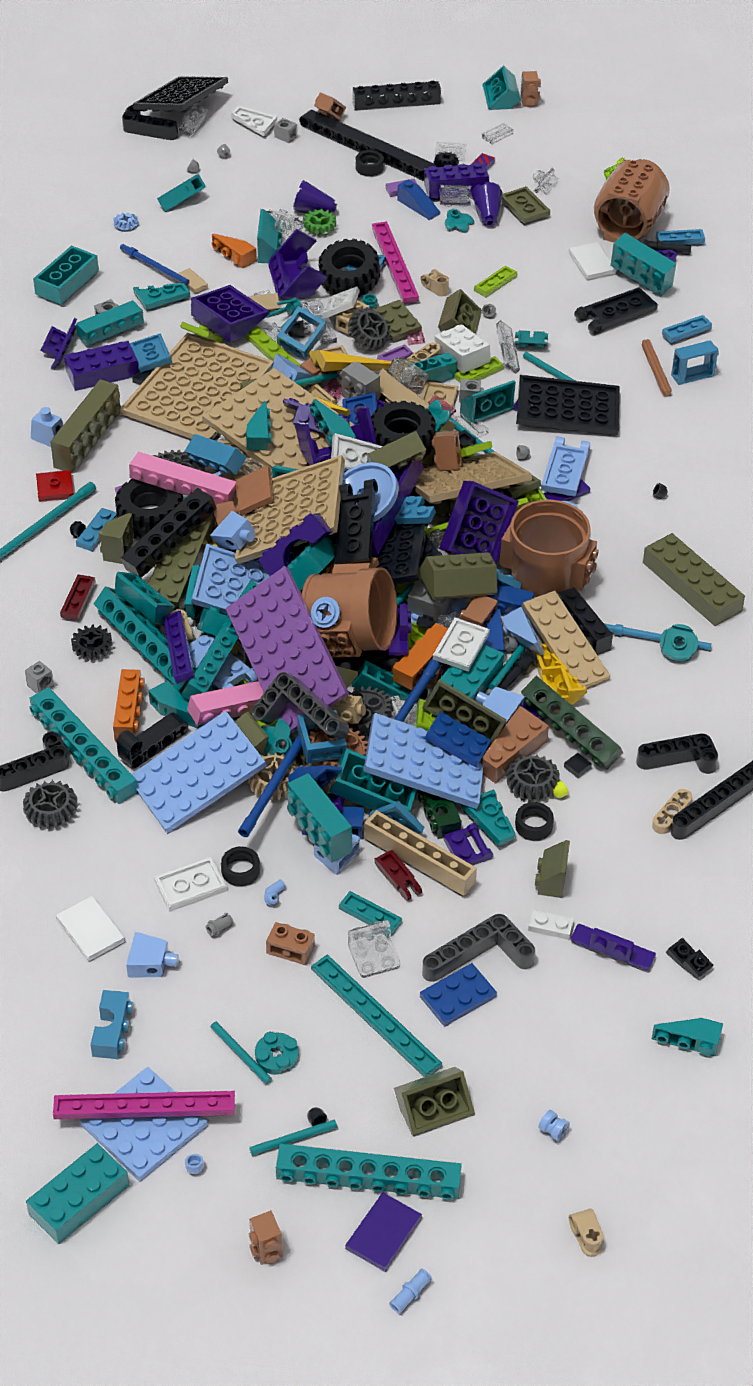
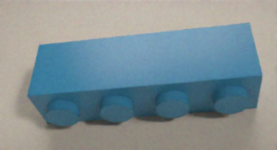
(215, 454)

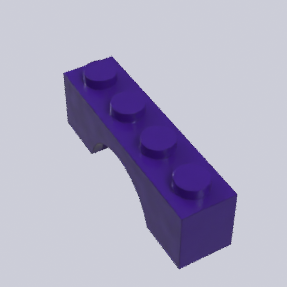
(313, 530)

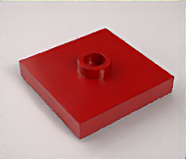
(54, 485)

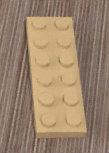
(565, 639)

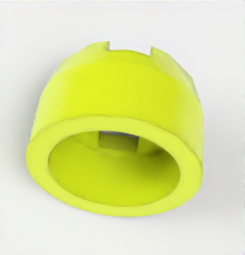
(560, 790)

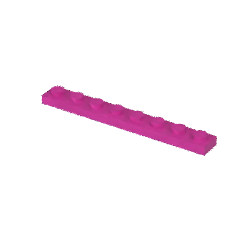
(395, 262)
(144, 1105)

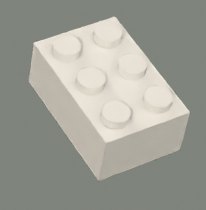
(465, 347)

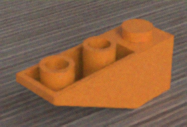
(236, 250)

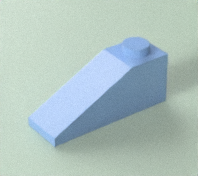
(289, 369)
(520, 628)

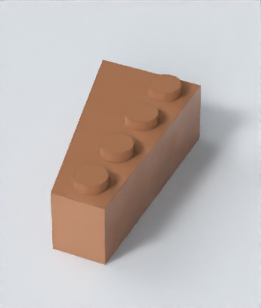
(519, 737)

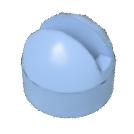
(194, 1163)

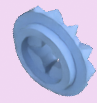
(120, 223)
(323, 604)

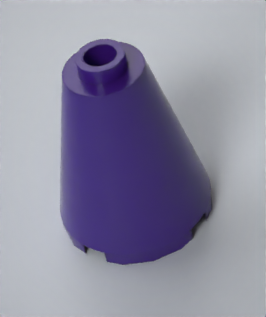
(312, 198)
(487, 201)

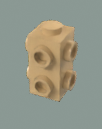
(342, 318)
(350, 709)

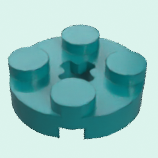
(682, 652)
(276, 1041)

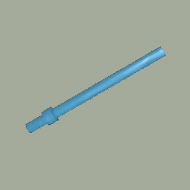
(618, 629)

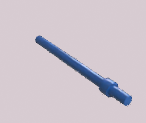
(132, 252)

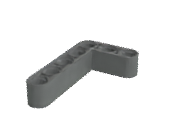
(284, 692)
(438, 965)

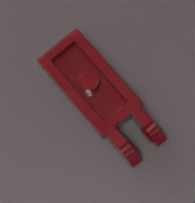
(397, 874)

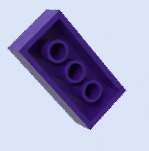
(454, 175)
(106, 363)

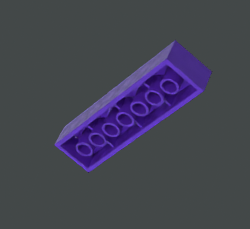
(406, 480)

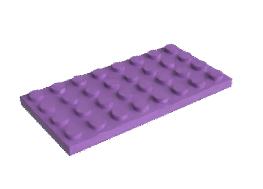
(283, 638)

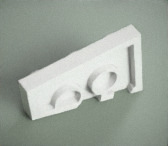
(253, 119)

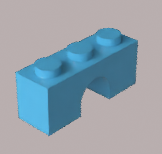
(109, 1040)

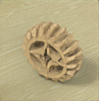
(260, 780)

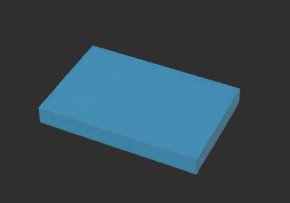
(151, 352)

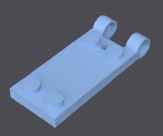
(565, 468)
(230, 672)

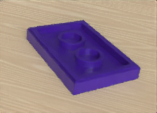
(383, 1231)

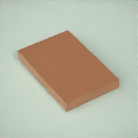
(254, 490)

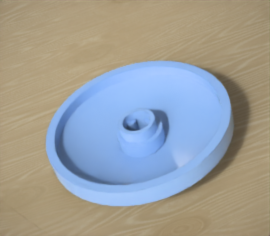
(386, 481)

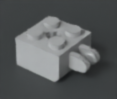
(358, 381)

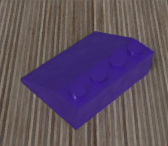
(228, 312)
(478, 521)

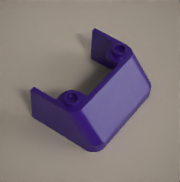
(287, 264)
(308, 446)

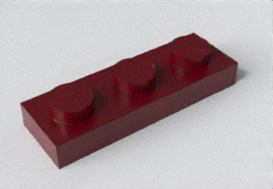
(77, 597)

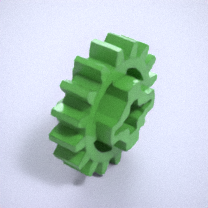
(319, 222)

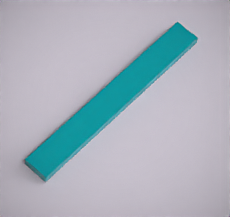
(376, 1016)

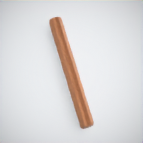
(656, 367)

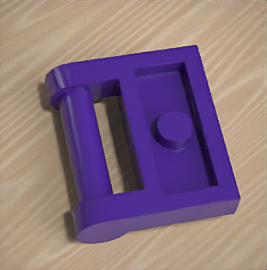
(460, 846)

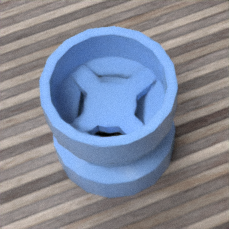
(553, 1125)

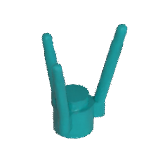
(291, 306)

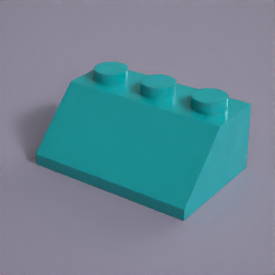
(501, 90)
(267, 238)
(489, 402)
(142, 597)

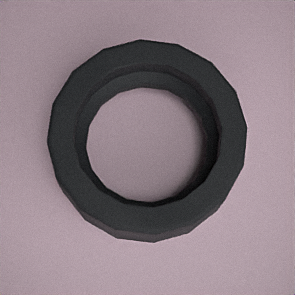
(369, 169)
(534, 833)
(240, 878)

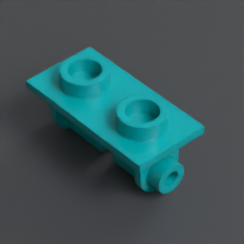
(537, 340)

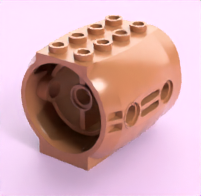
(631, 199)

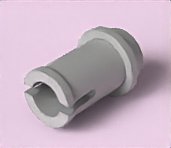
(219, 924)

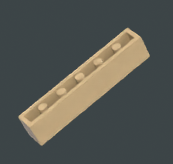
(397, 392)
(420, 852)

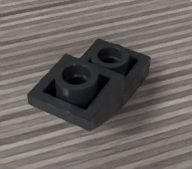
(690, 960)

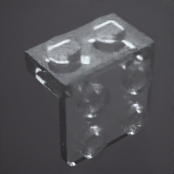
(284, 222)
(373, 949)

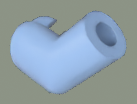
(272, 891)

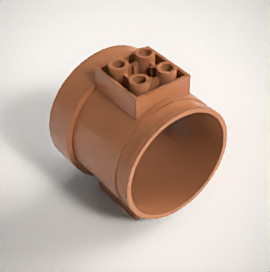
(549, 547)
(366, 607)

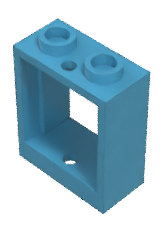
(292, 344)
(681, 355)
(316, 751)

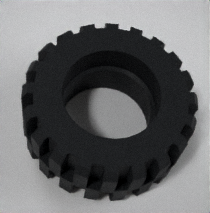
(349, 253)
(403, 417)
(137, 494)

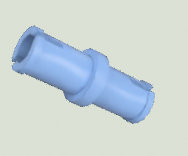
(410, 1291)

